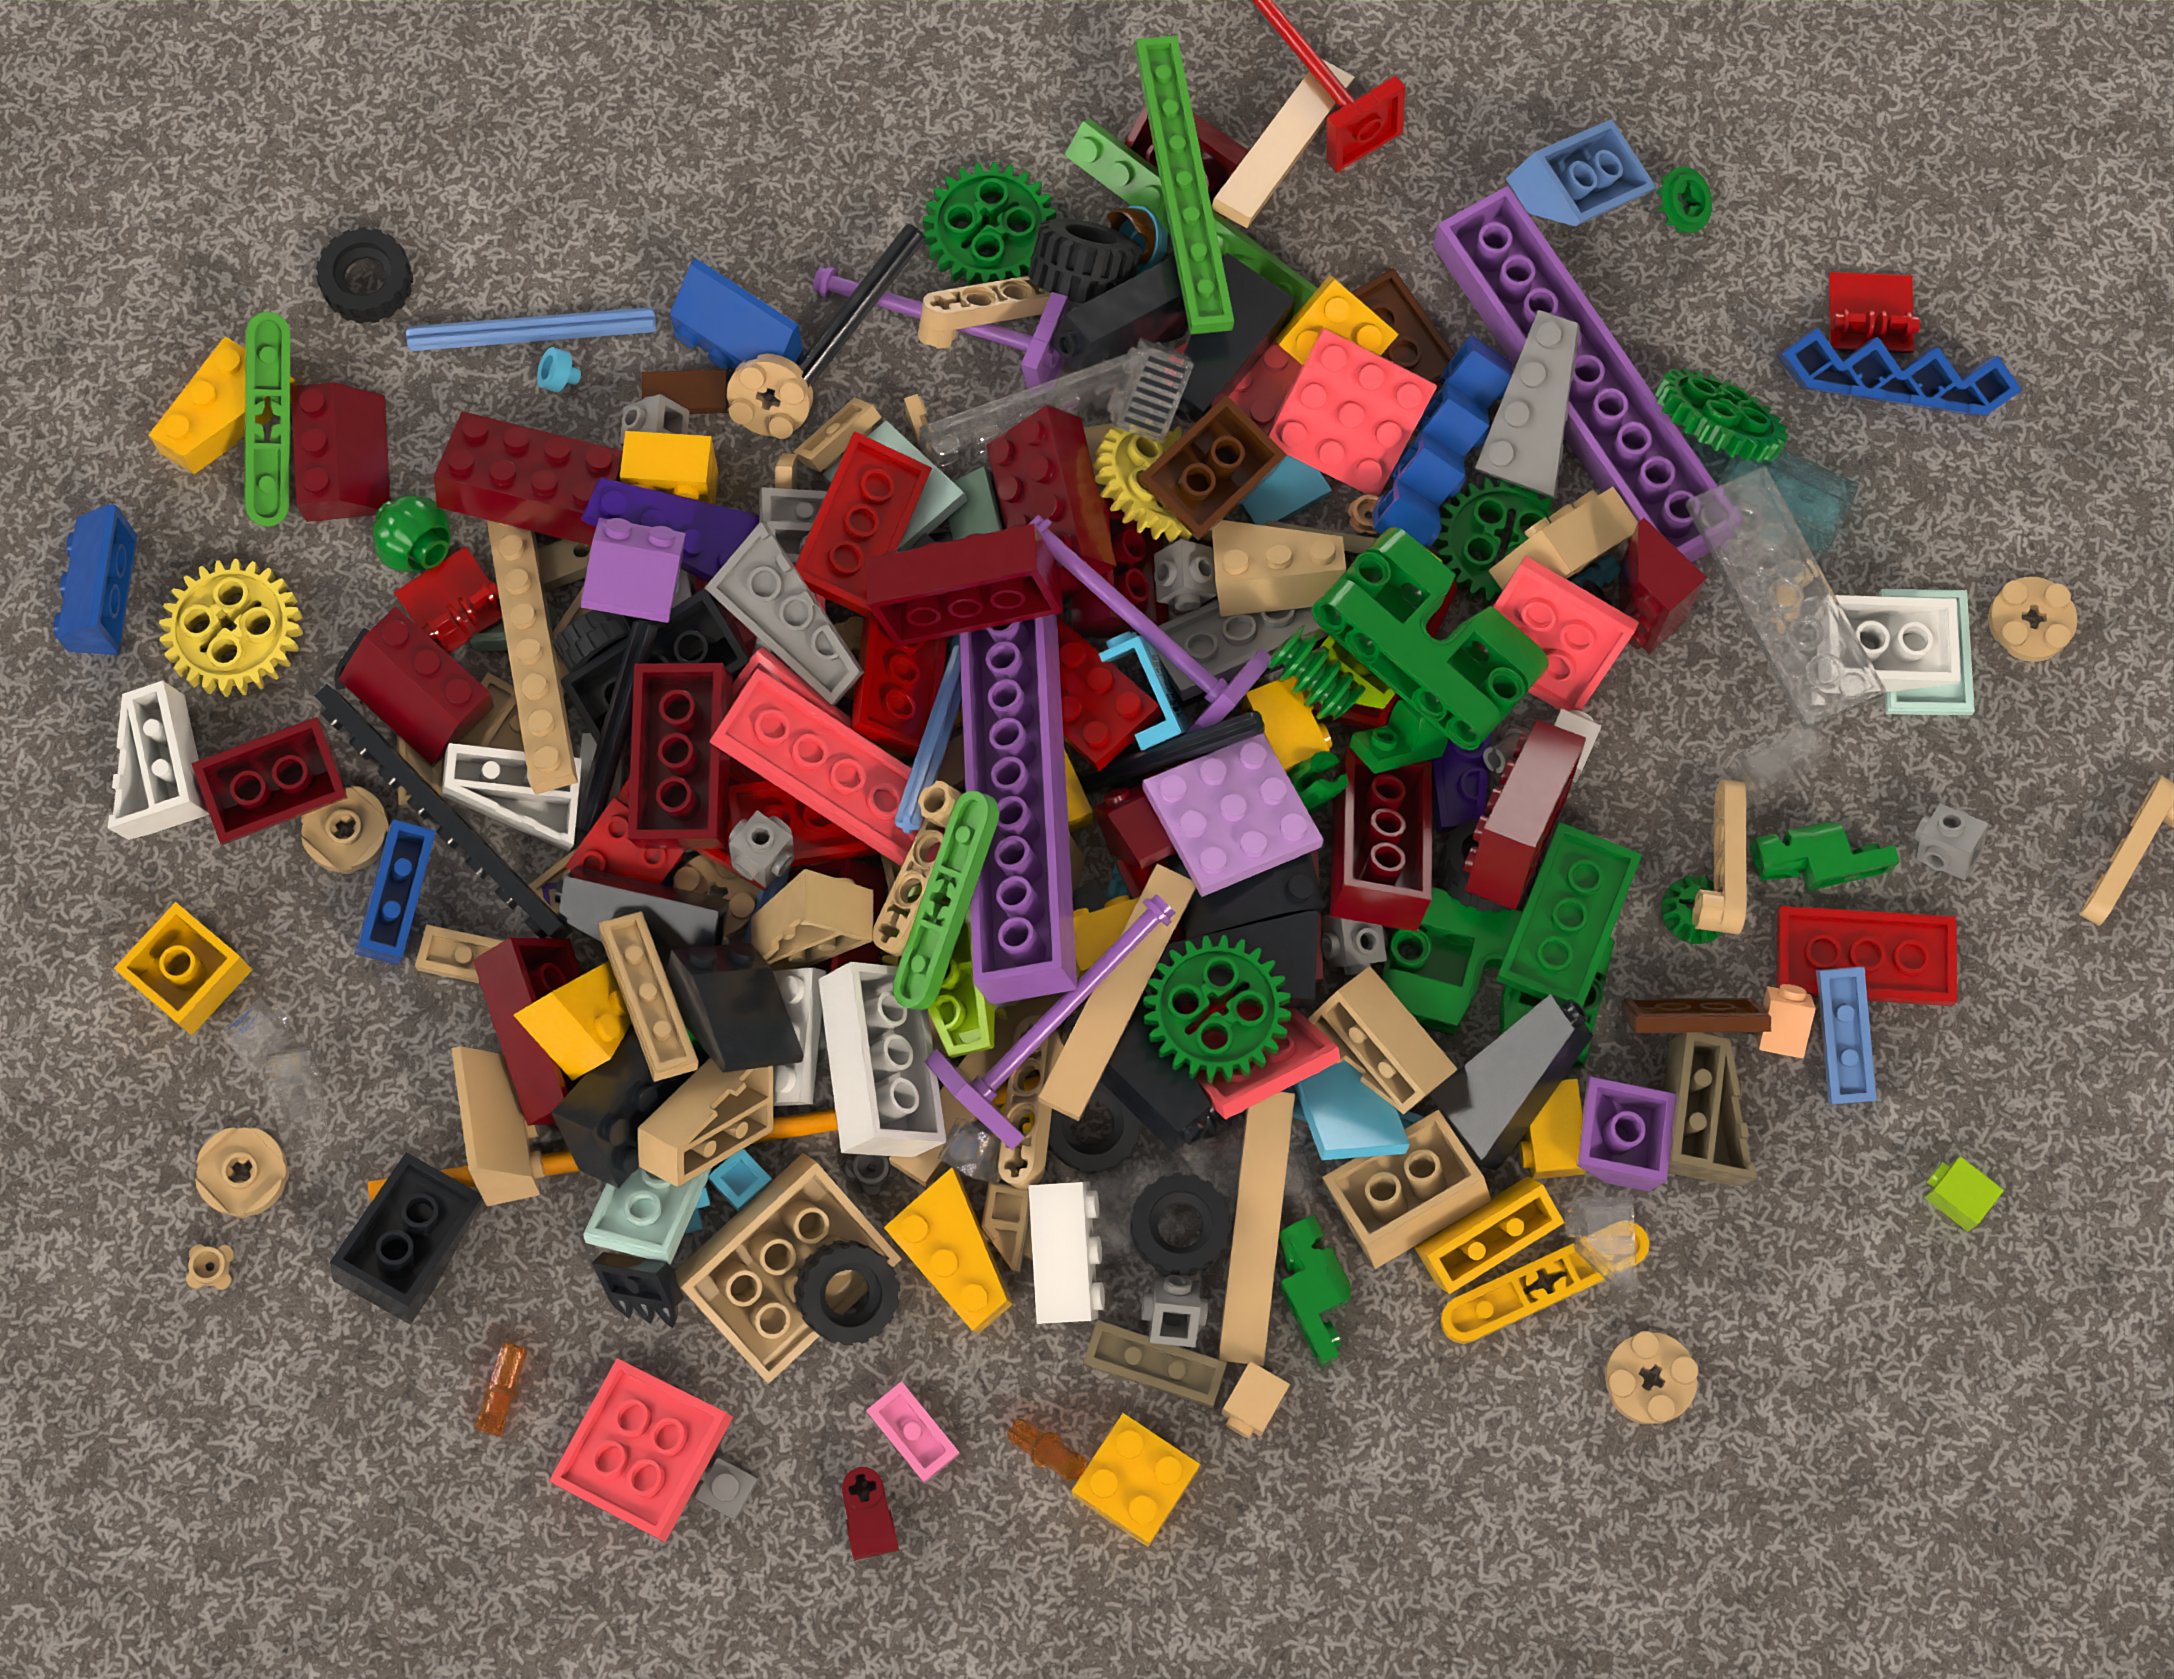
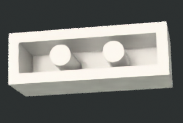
(1065, 1252)

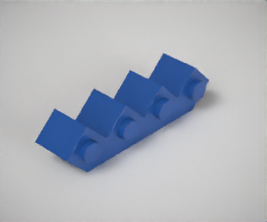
(1875, 375)
(1447, 432)

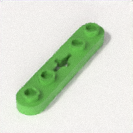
(267, 375)
(953, 875)

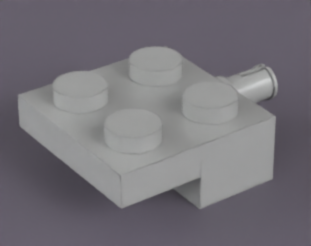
(789, 516)

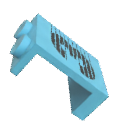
(1176, 722)

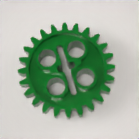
(965, 203)
(1721, 415)
(1467, 532)
(1190, 979)

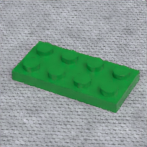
(1569, 916)

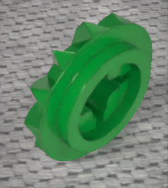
(1694, 191)
(1678, 916)

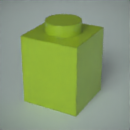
(1962, 1192)

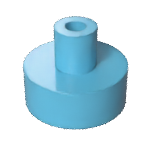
(557, 370)

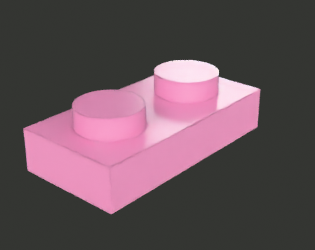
(913, 1432)

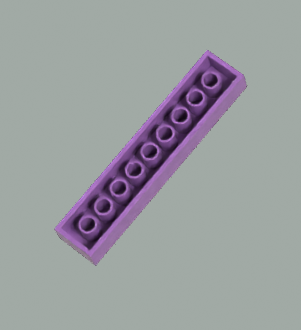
(1612, 411)
(1017, 757)

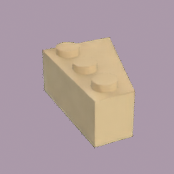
(1573, 537)
(1273, 567)
(812, 921)
(1383, 1041)
(706, 1122)

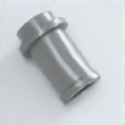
(1499, 754)

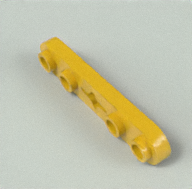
(1504, 1301)

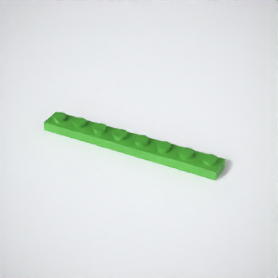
(1140, 185)
(1184, 185)

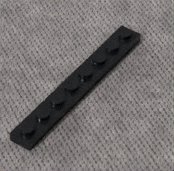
(453, 827)

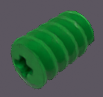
(1316, 675)

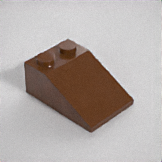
(1212, 468)

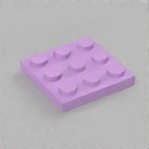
(1232, 814)

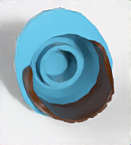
(1143, 228)

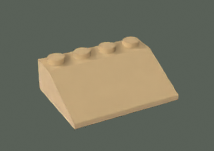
(751, 1264)

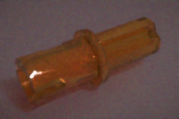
(501, 1389)
(1047, 1450)

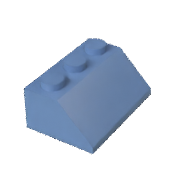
(1581, 176)

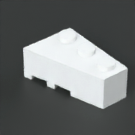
(155, 768)
(499, 787)

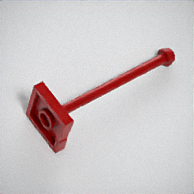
(1359, 123)

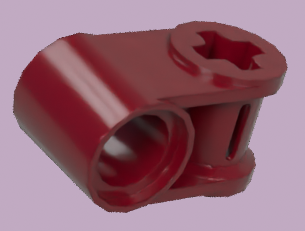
(868, 1522)

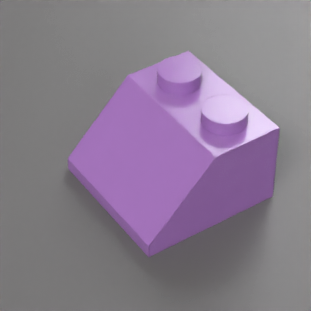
(633, 569)
(1626, 1134)

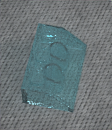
(1811, 492)

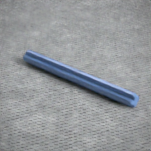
(531, 329)
(932, 745)

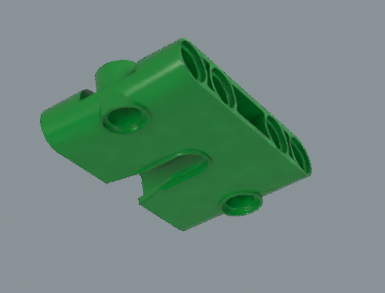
(1456, 682)
(1454, 951)

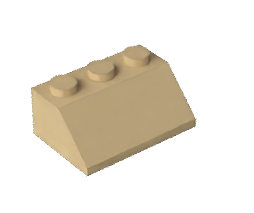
(495, 1128)
(1408, 1196)

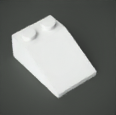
(1907, 639)

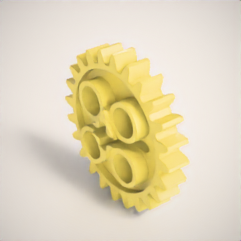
(1120, 462)
(255, 653)

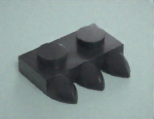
(639, 1285)

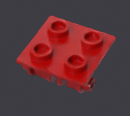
(1871, 307)
(452, 601)
(611, 851)

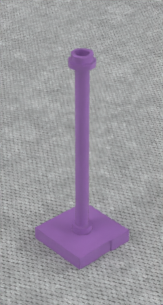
(1041, 359)
(1220, 694)
(979, 1093)

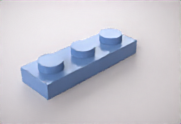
(1846, 1035)

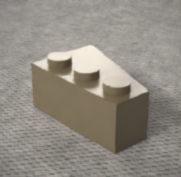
(1707, 1119)

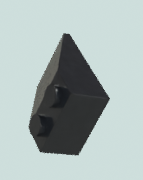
(1260, 898)
(733, 1006)
(405, 1238)

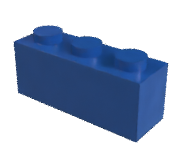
(395, 892)

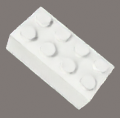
(877, 1066)

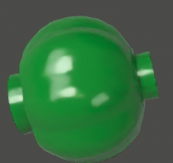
(412, 528)

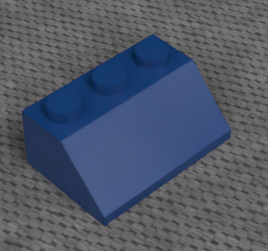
(730, 321)
(96, 582)

